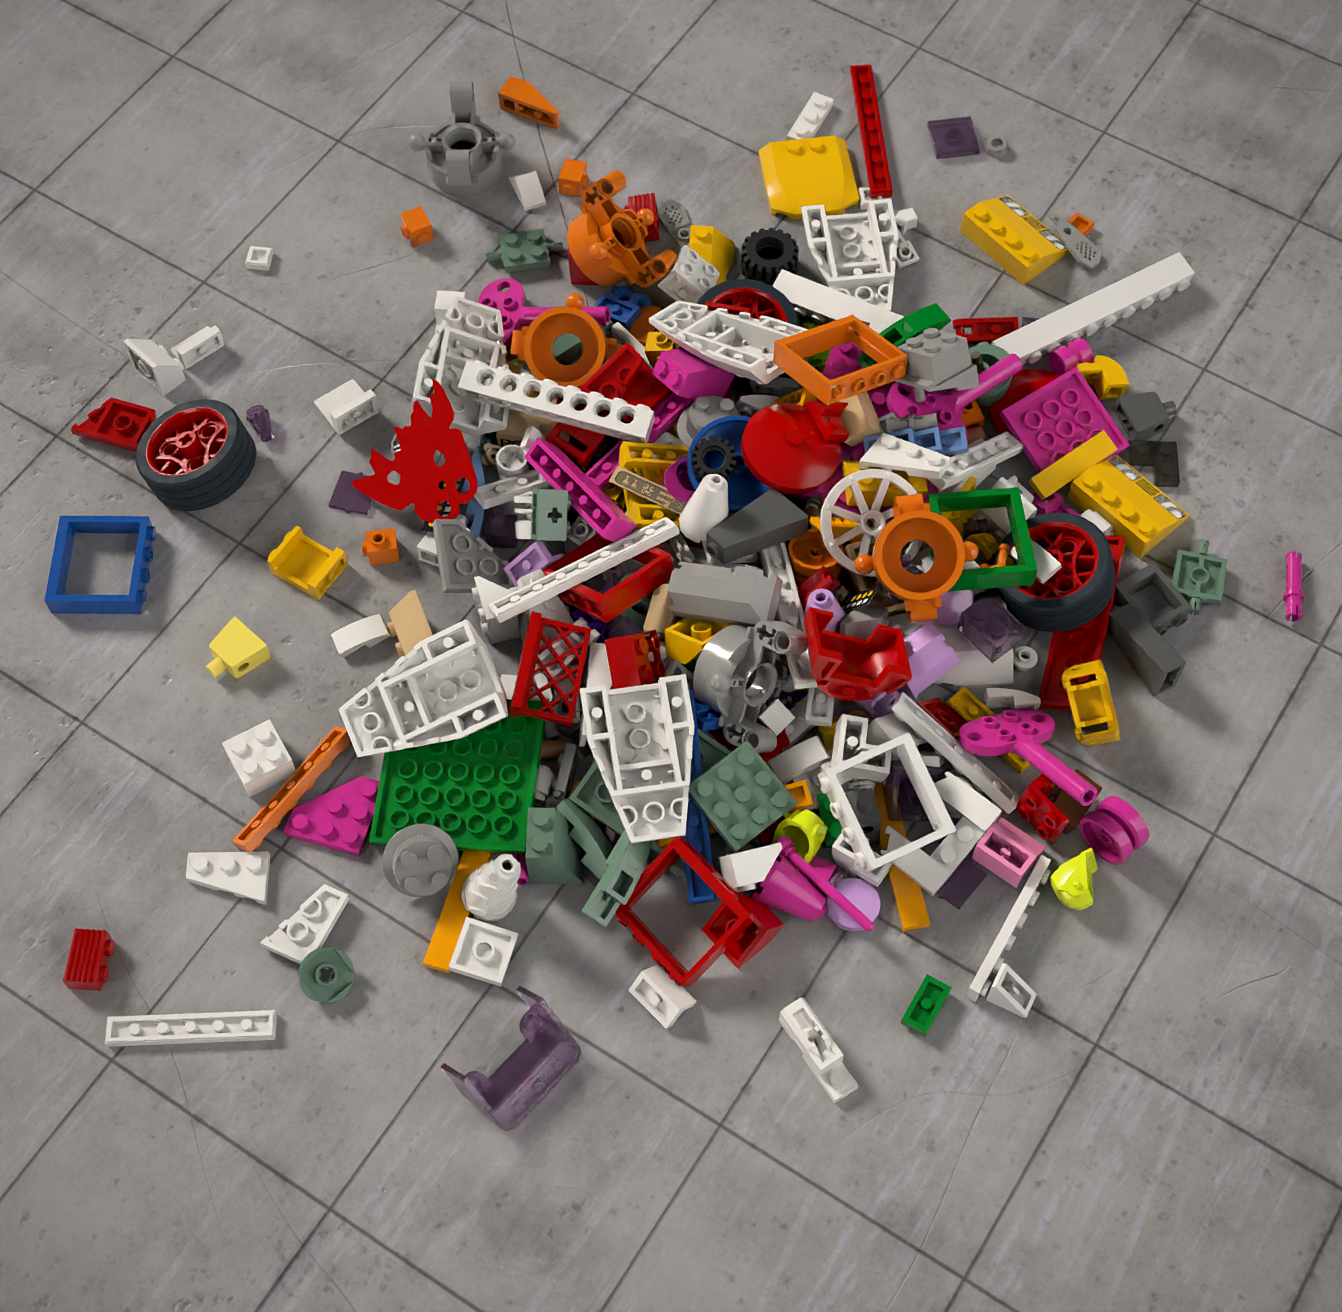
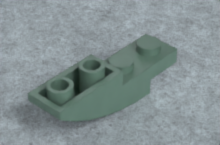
(619, 880)

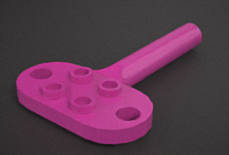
(514, 313)
(947, 405)
(1021, 733)

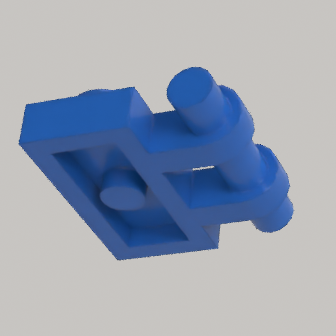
(620, 310)

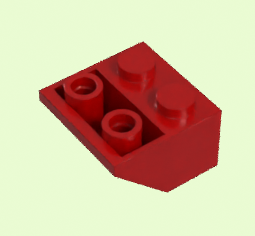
(635, 659)

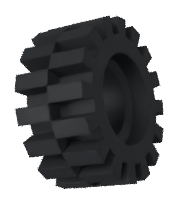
(709, 446)

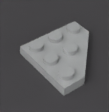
(465, 557)

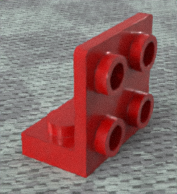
(1040, 811)

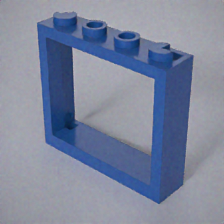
(64, 603)

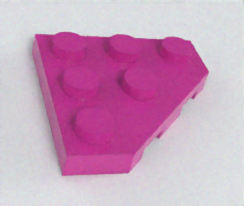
(337, 818)

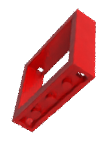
(625, 594)
(715, 881)

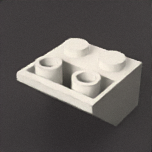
(485, 594)

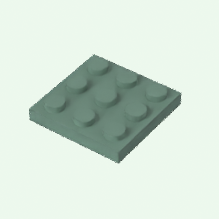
(741, 796)

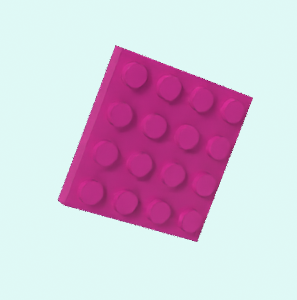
(1060, 420)

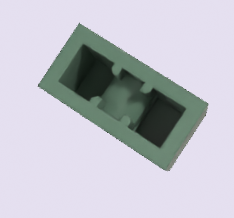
(550, 501)

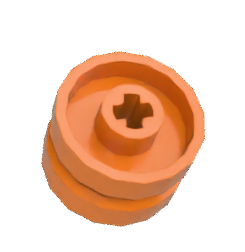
(809, 554)

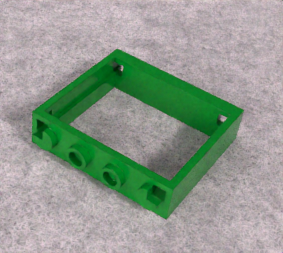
(992, 577)

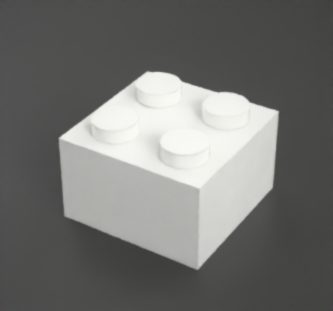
(259, 758)

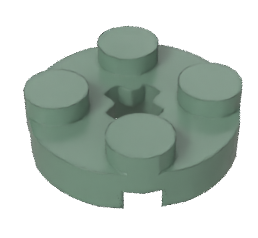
(309, 975)

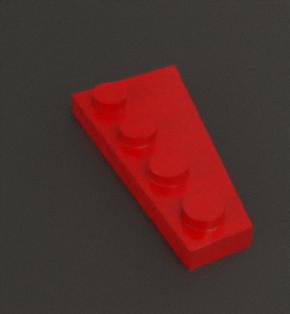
(616, 374)

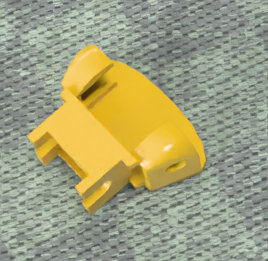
(1091, 703)

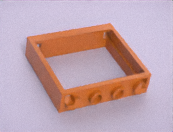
(792, 349)

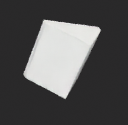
(888, 728)

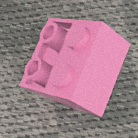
(1008, 852)

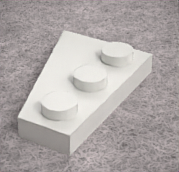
(902, 455)
(308, 926)

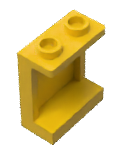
(306, 563)

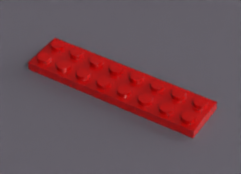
(1078, 645)

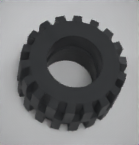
(768, 245)

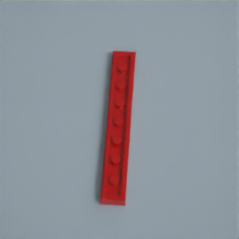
(871, 131)

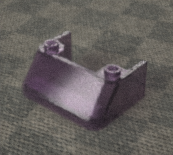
(527, 1073)

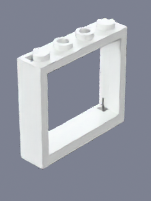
(922, 784)

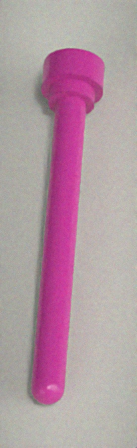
(789, 853)

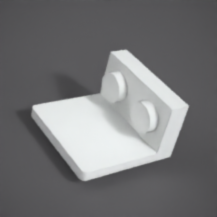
(689, 277)
(347, 406)

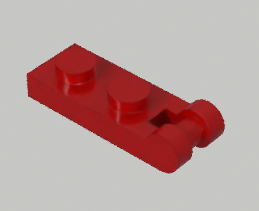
(985, 328)

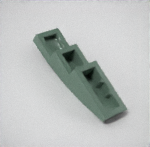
(588, 836)

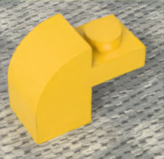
(1106, 377)

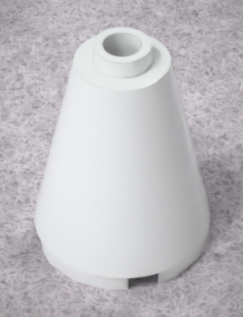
(705, 508)

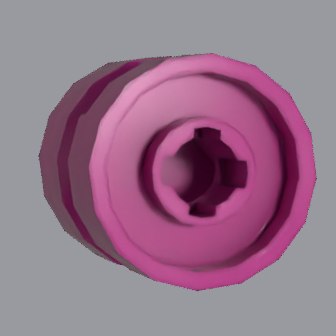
(1067, 358)

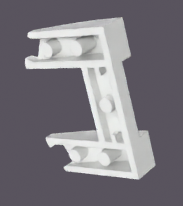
(976, 819)

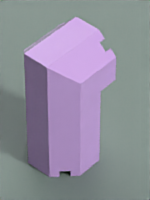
(928, 662)

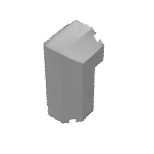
(724, 594)

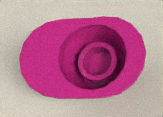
(678, 481)

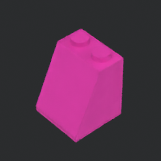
(691, 375)

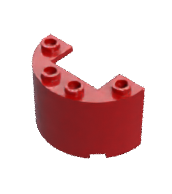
(854, 666)

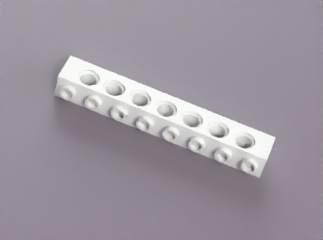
(541, 406)

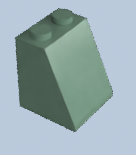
(550, 851)

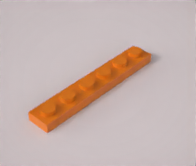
(292, 789)

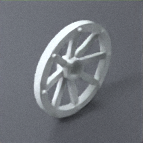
(877, 517)

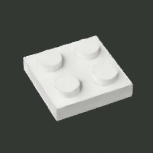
(483, 951)

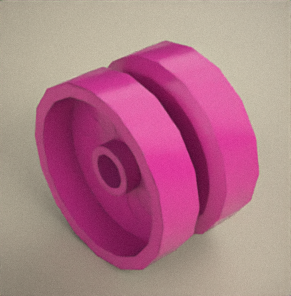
(1114, 830)

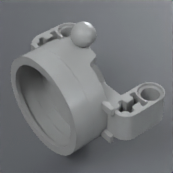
(463, 170)
(741, 672)

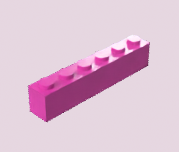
(584, 493)

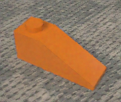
(526, 101)

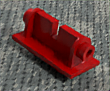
(819, 580)

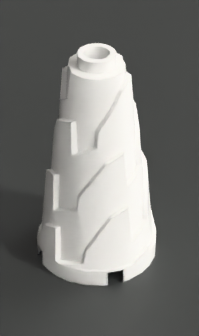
(492, 889)

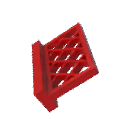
(527, 671)

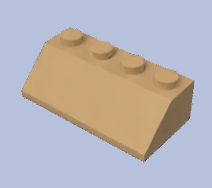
(408, 623)

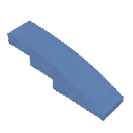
(945, 442)
(474, 511)

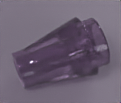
(259, 420)

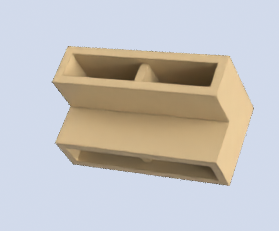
(860, 418)

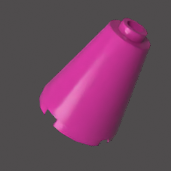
(789, 892)

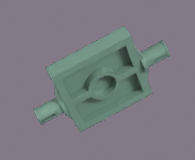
(524, 251)
(1199, 576)

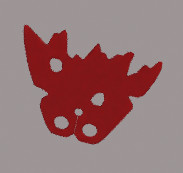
(417, 465)

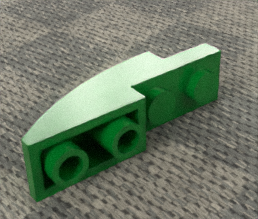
(910, 327)

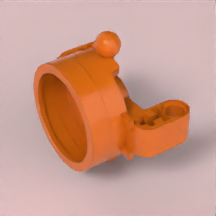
(611, 241)
(537, 341)
(917, 523)

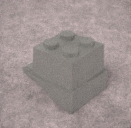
(938, 363)

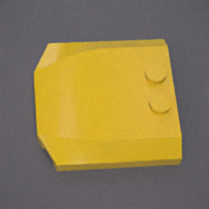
(808, 175)
(650, 462)

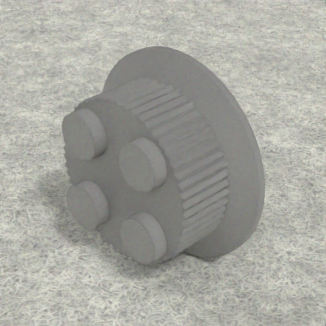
(702, 413)
(420, 860)

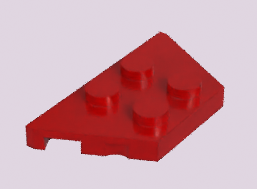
(117, 424)

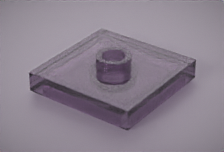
(953, 137)

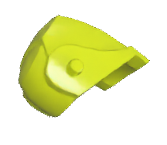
(804, 830)
(1074, 881)

